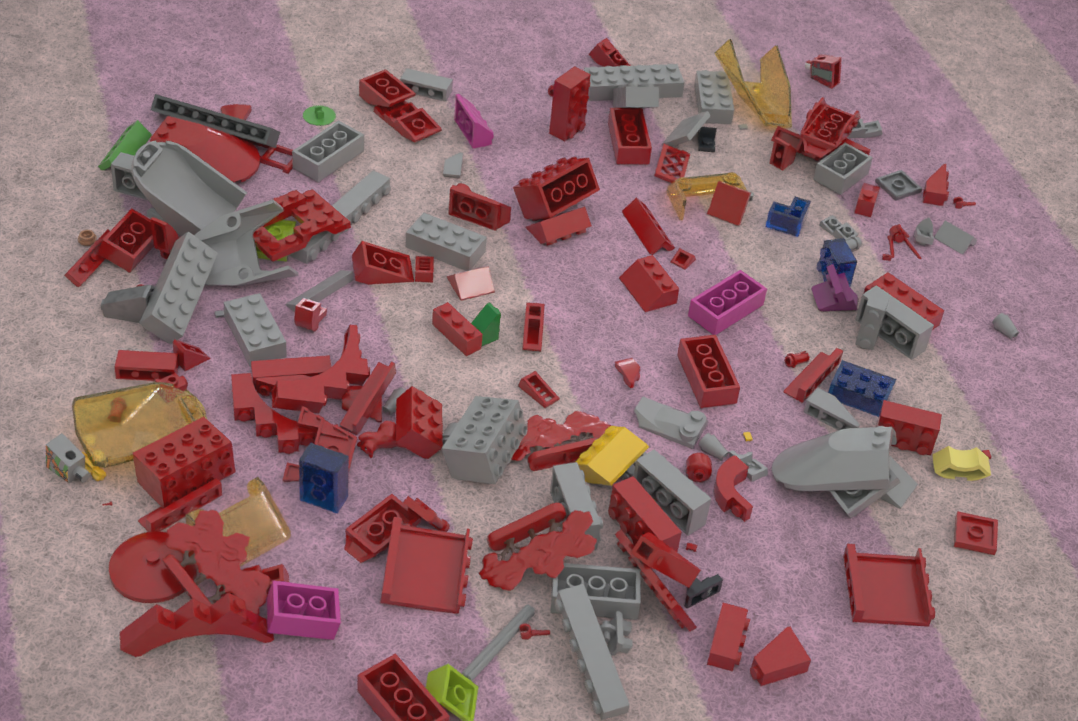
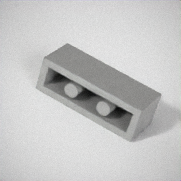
(427, 84)
(872, 321)

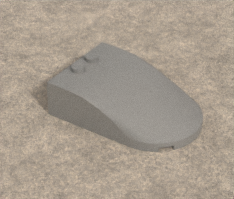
(183, 186)

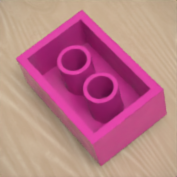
(303, 610)

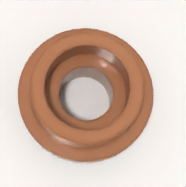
(87, 237)

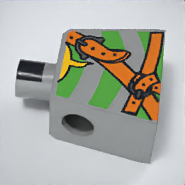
(66, 459)

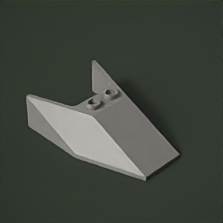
(234, 242)

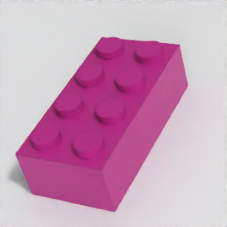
(727, 302)

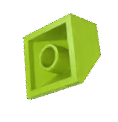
(453, 691)

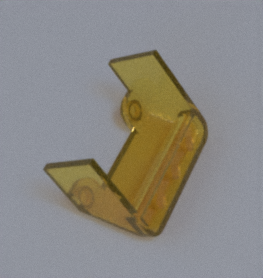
(698, 186)

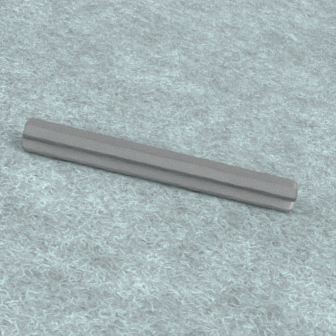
(498, 643)

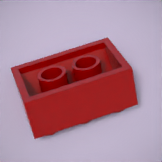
(560, 226)
(650, 284)

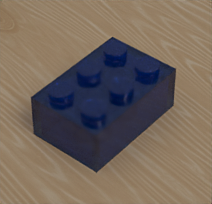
(861, 387)
(323, 478)

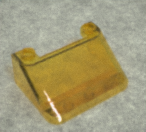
(253, 517)

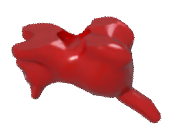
(383, 438)

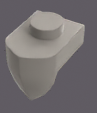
(924, 232)

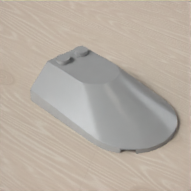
(838, 461)

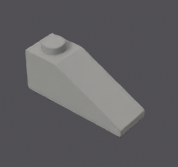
(829, 410)

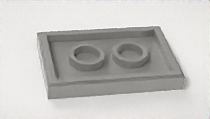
(687, 129)

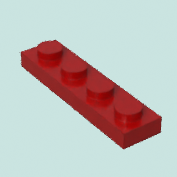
(86, 264)

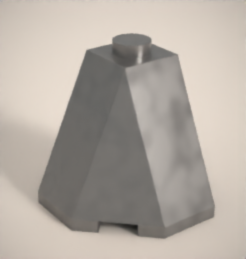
(127, 303)

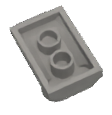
(671, 422)

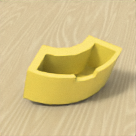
(961, 463)

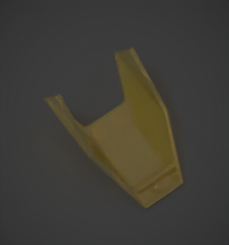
(768, 99)

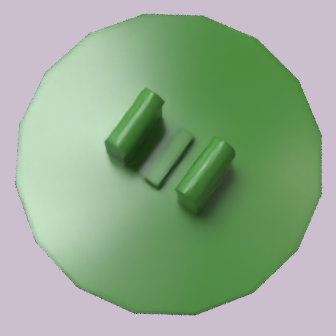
(319, 115)

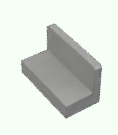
(955, 237)

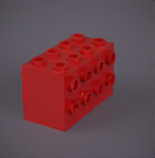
(556, 188)
(183, 461)

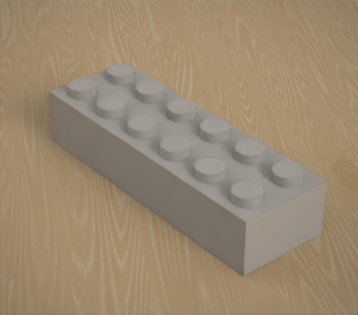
(607, 78)
(178, 288)

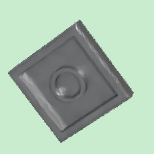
(898, 185)

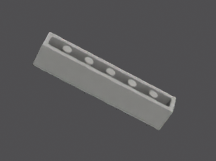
(592, 652)

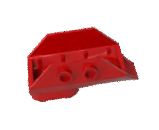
(826, 128)

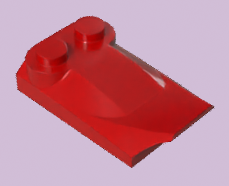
(477, 208)
(372, 531)

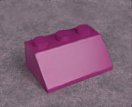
(471, 123)

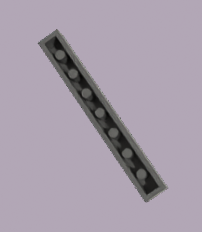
(232, 125)

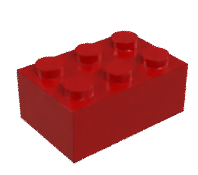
(128, 241)
(419, 423)
(914, 427)

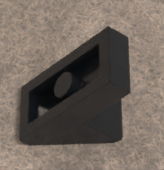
(706, 139)
(702, 590)

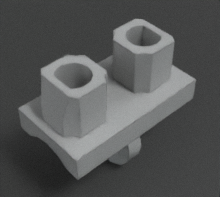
(614, 634)

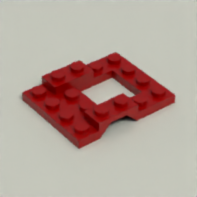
(311, 212)

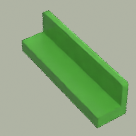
(129, 142)

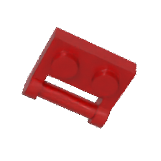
(427, 514)

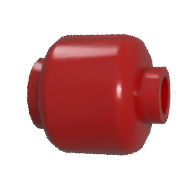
(698, 467)

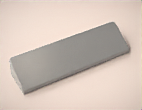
(324, 288)

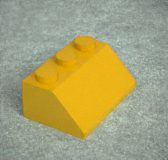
(611, 455)

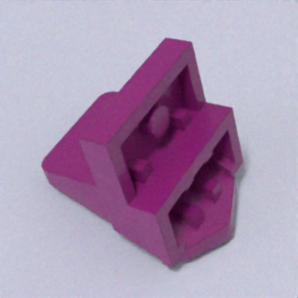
(835, 293)

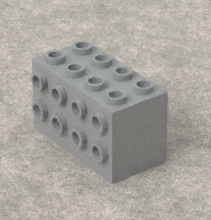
(485, 439)

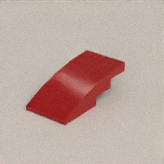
(408, 120)

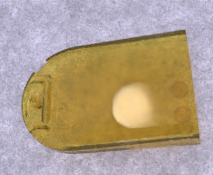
(130, 418)

